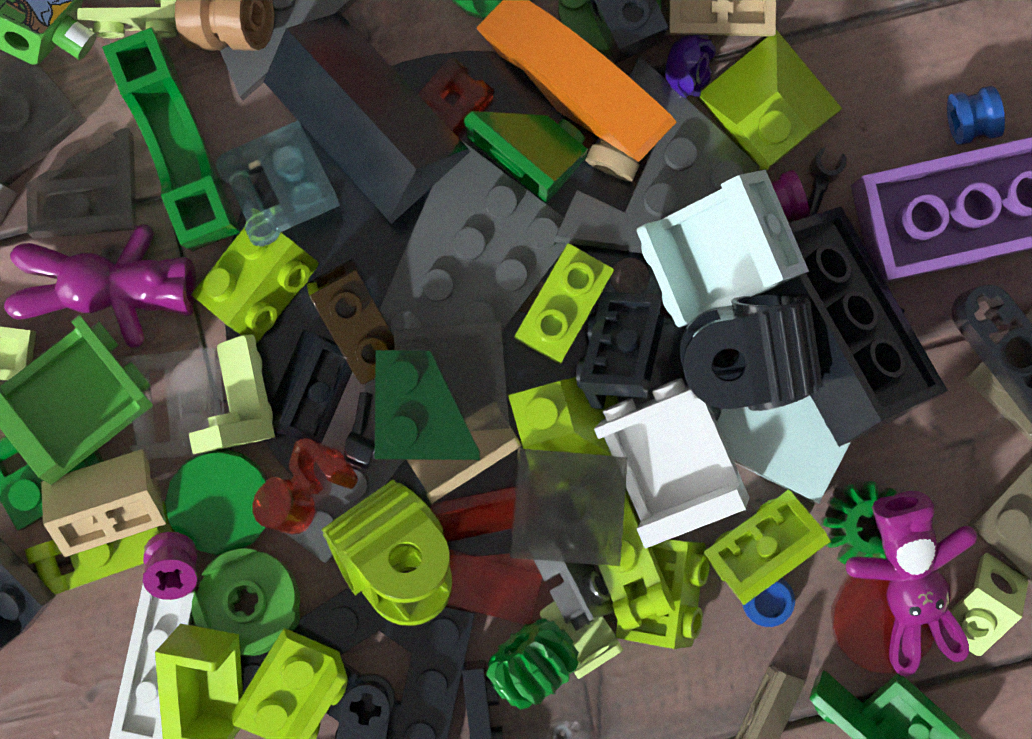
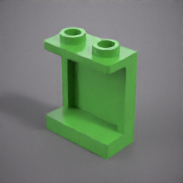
(71, 401)

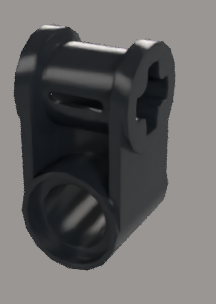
(361, 724)

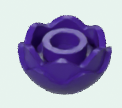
(689, 64)

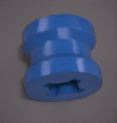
(976, 115)

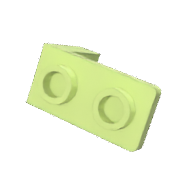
(115, 21)
(247, 400)

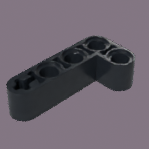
(1001, 311)

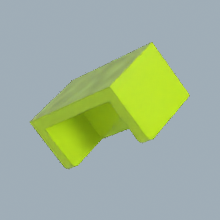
(198, 683)

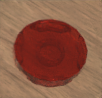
(865, 624)

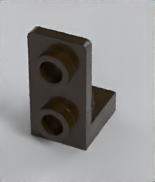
(351, 318)

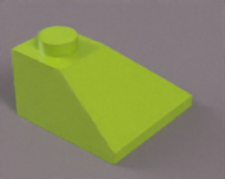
(769, 102)
(559, 419)

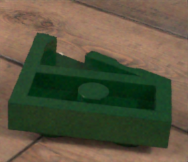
(417, 411)

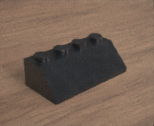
(864, 342)

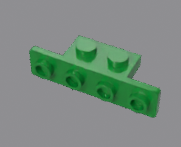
(890, 713)

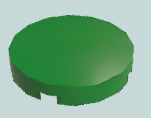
(214, 499)

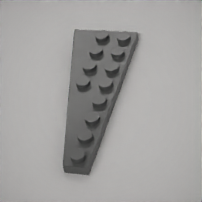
(468, 262)

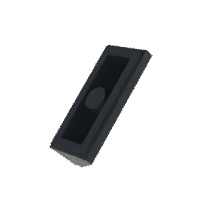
(310, 388)

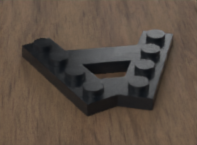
(434, 667)

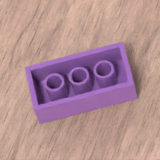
(947, 210)

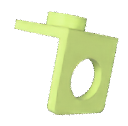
(986, 610)
(594, 642)

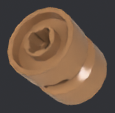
(221, 23)

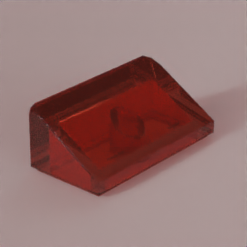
(475, 514)

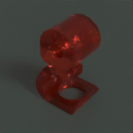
(289, 503)

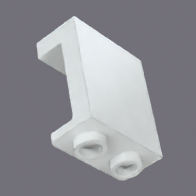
(675, 463)

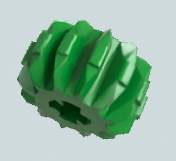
(846, 521)
(533, 663)

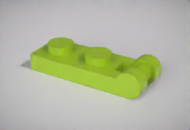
(94, 562)
(636, 565)

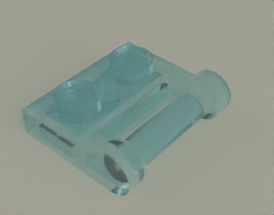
(293, 175)

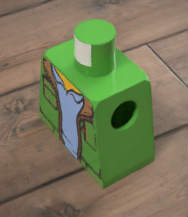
(37, 26)

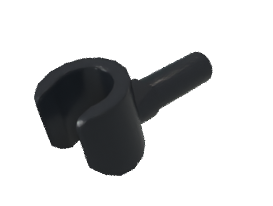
(822, 178)
(357, 448)

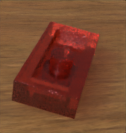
(493, 587)

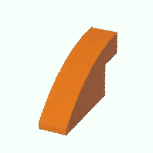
(576, 77)

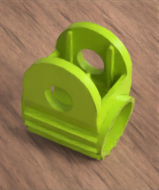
(384, 538)

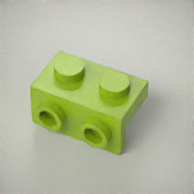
(255, 283)

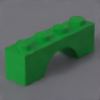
(173, 137)

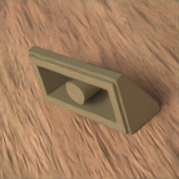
(771, 705)

